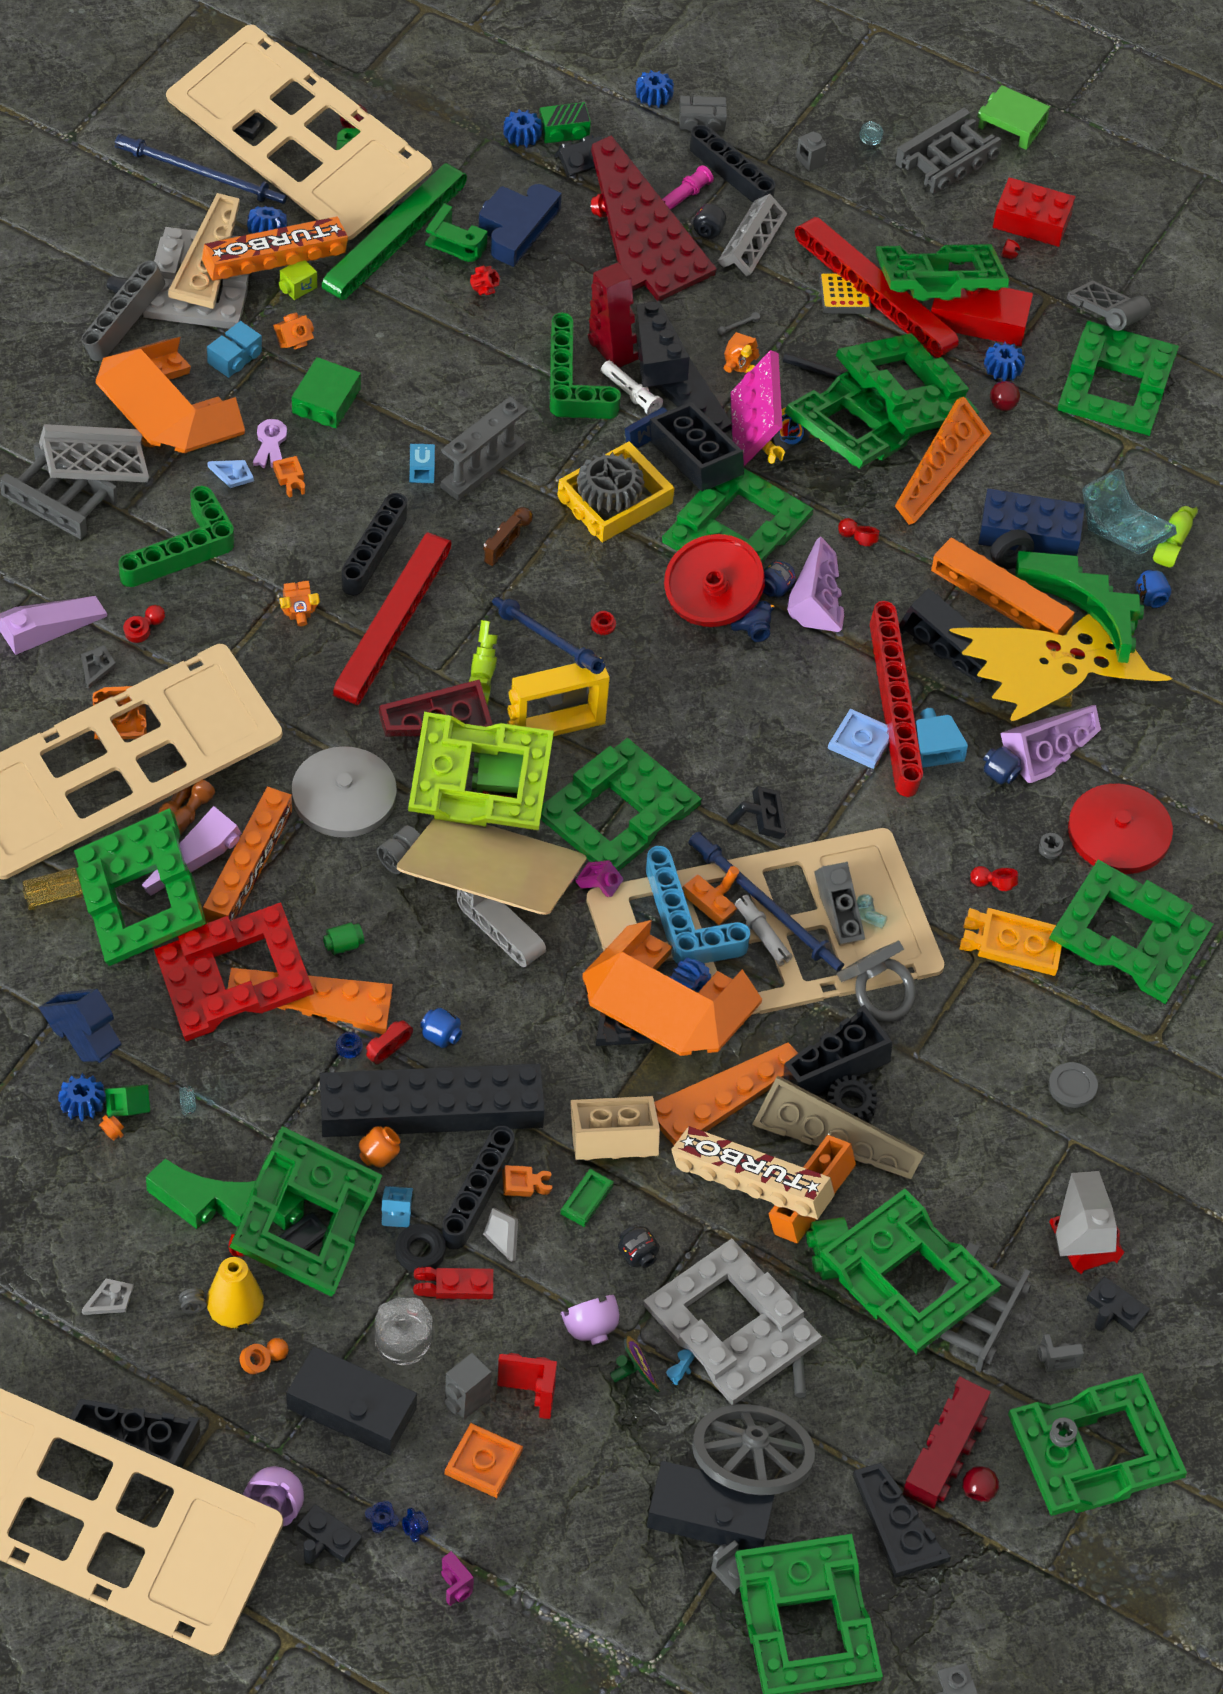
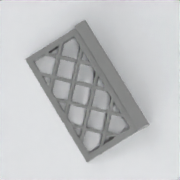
(94, 441)

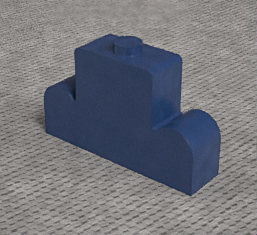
(517, 220)
(85, 1022)

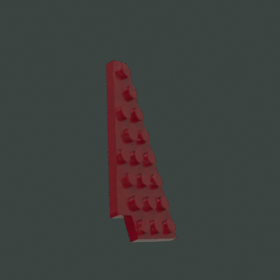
(644, 230)

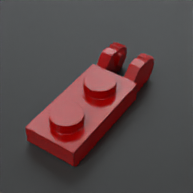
(454, 1283)

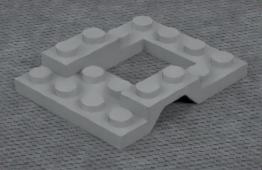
(169, 257)
(754, 1351)

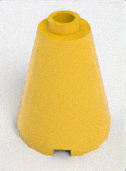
(234, 1294)

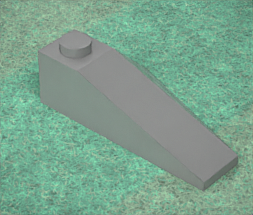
(1086, 1217)

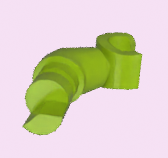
(1168, 551)
(484, 659)

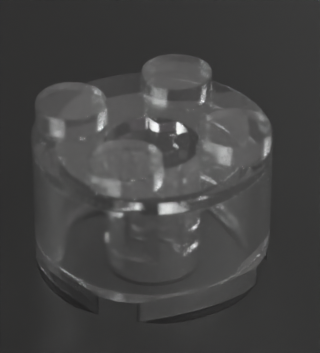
(403, 1330)

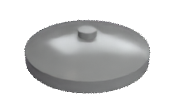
(344, 791)

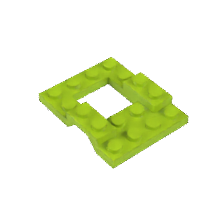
(444, 767)

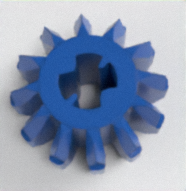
(654, 88)
(522, 128)
(265, 219)
(1004, 361)
(691, 974)
(82, 1097)

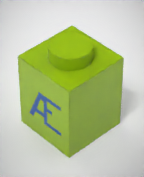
(298, 279)

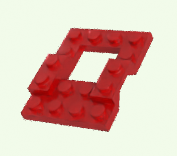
(196, 981)

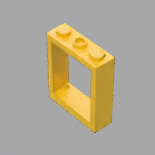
(654, 482)
(555, 682)

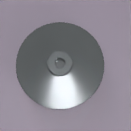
(1073, 1084)

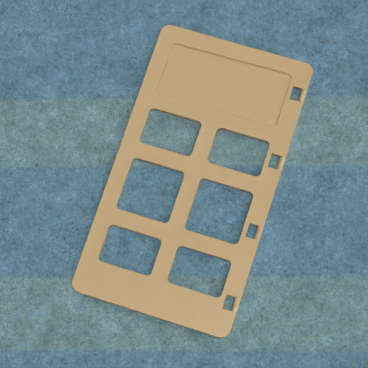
(874, 870)

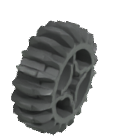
(610, 482)

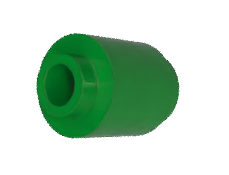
(343, 938)

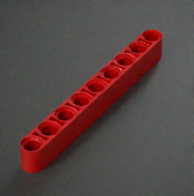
(869, 279)
(392, 618)
(896, 699)

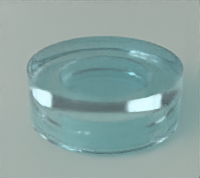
(871, 133)
(187, 1100)

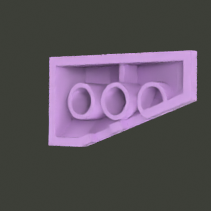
(815, 593)
(39, 623)
(1051, 741)
(204, 843)

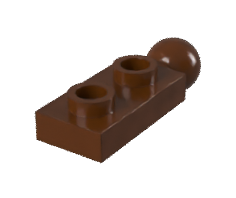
(506, 535)

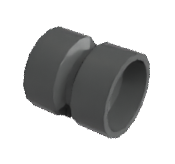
(395, 848)

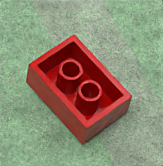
(1033, 212)

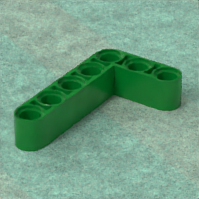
(570, 399)
(185, 550)

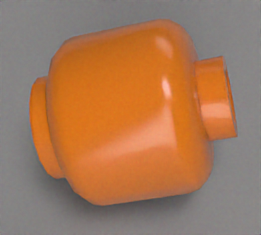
(379, 1146)

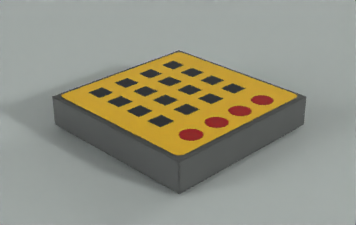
(841, 296)

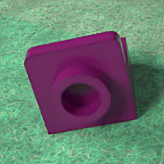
(601, 875)
(456, 1573)

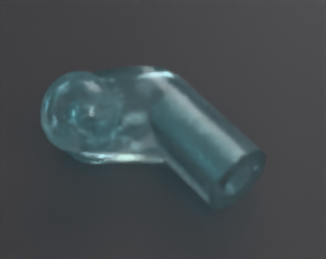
(868, 912)

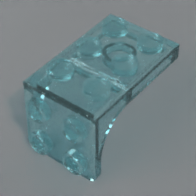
(1118, 518)

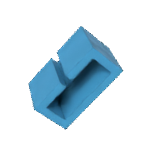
(232, 355)

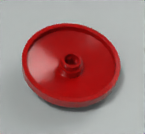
(714, 580)
(1120, 827)

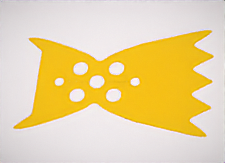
(1015, 656)

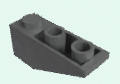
(840, 902)

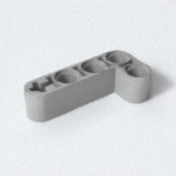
(503, 927)

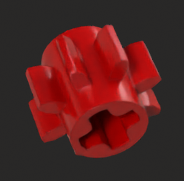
(485, 280)

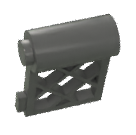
(1120, 309)

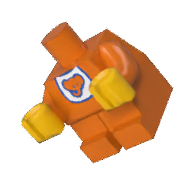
(740, 353)
(298, 601)

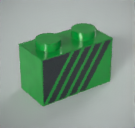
(565, 122)

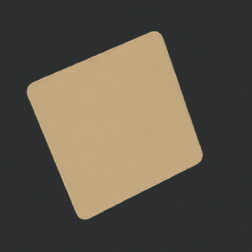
(493, 864)

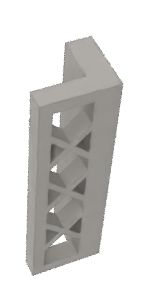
(751, 228)

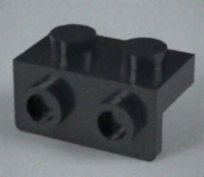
(577, 157)

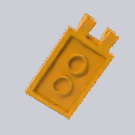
(1012, 940)

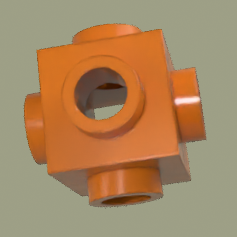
(294, 331)

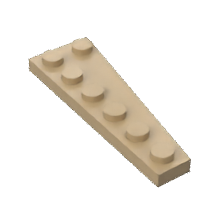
(192, 280)

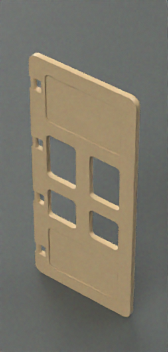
(351, 183)
(205, 712)
(194, 1562)

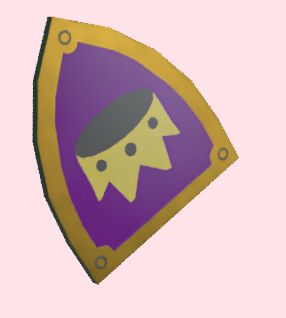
(638, 1363)

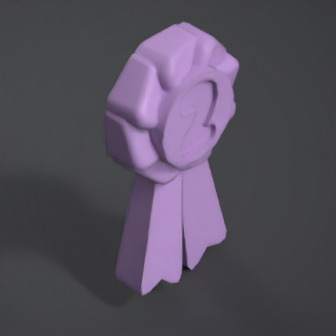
(271, 434)

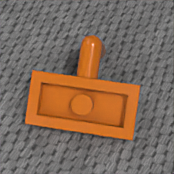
(711, 899)

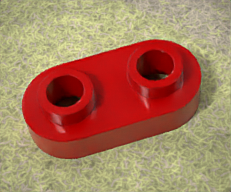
(384, 1046)

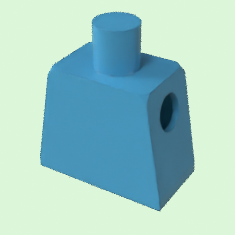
(939, 739)

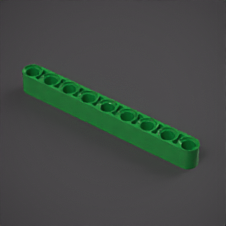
(394, 231)

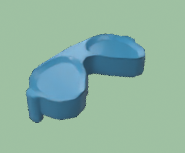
(677, 1371)

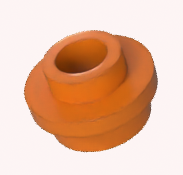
(112, 1127)

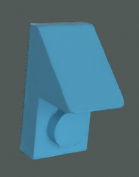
(396, 1206)

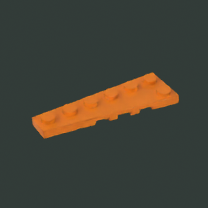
(948, 453)
(343, 1000)
(721, 1095)

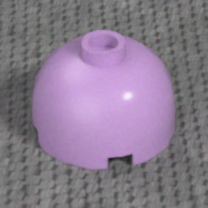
(592, 1319)
(278, 1490)

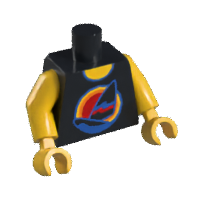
(787, 437)

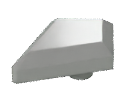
(502, 1233)
(109, 1298)

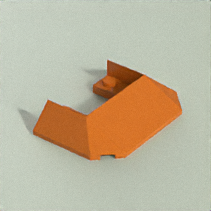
(143, 392)
(633, 992)

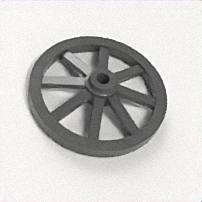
(754, 1444)

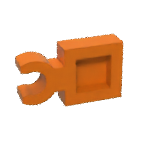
(290, 474)
(521, 1181)

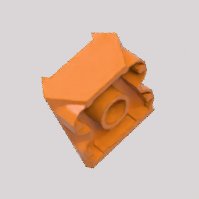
(130, 724)

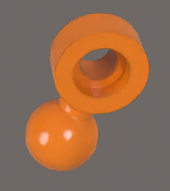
(275, 1350)

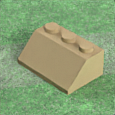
(615, 1128)

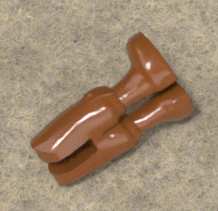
(200, 794)

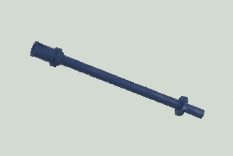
(139, 148)
(584, 657)
(713, 854)

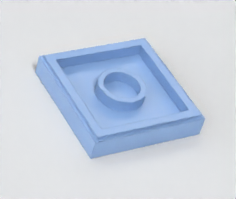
(860, 739)

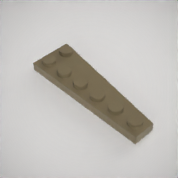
(809, 1118)

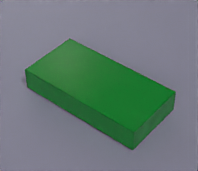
(587, 1197)

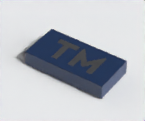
(639, 432)

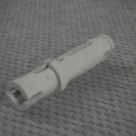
(757, 921)

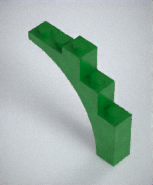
(1091, 592)
(199, 1197)

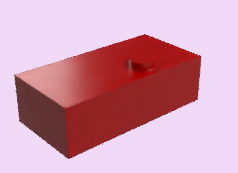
(987, 314)

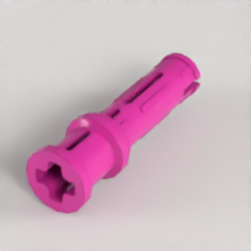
(690, 186)

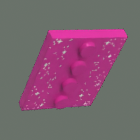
(757, 406)

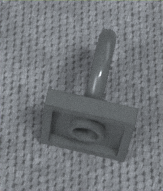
(873, 965)

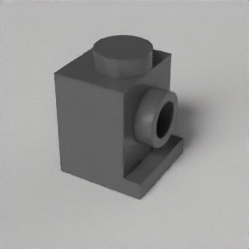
(813, 147)

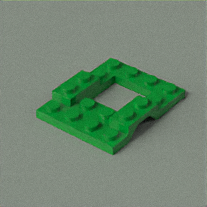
(929, 275)
(1125, 354)
(866, 403)
(907, 409)
(699, 514)
(638, 781)
(123, 858)
(1164, 949)
(322, 1179)
(886, 1241)
(1067, 1473)
(799, 1575)

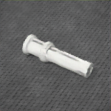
(638, 394)

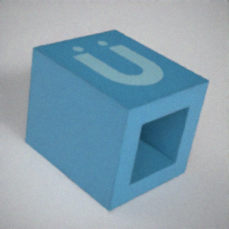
(422, 463)

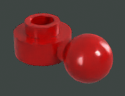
(863, 534)
(153, 615)
(1001, 878)

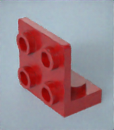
(530, 1374)

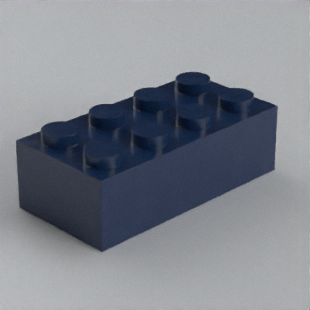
(1050, 522)

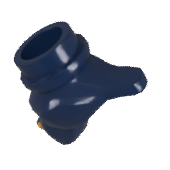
(756, 622)

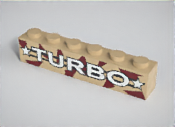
(753, 1172)

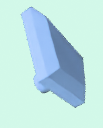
(232, 472)

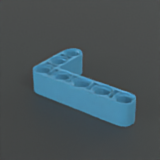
(661, 871)

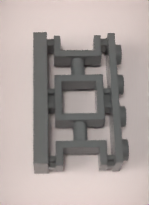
(940, 137)

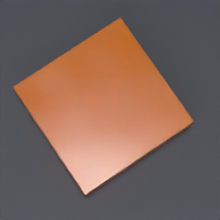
(483, 1460)

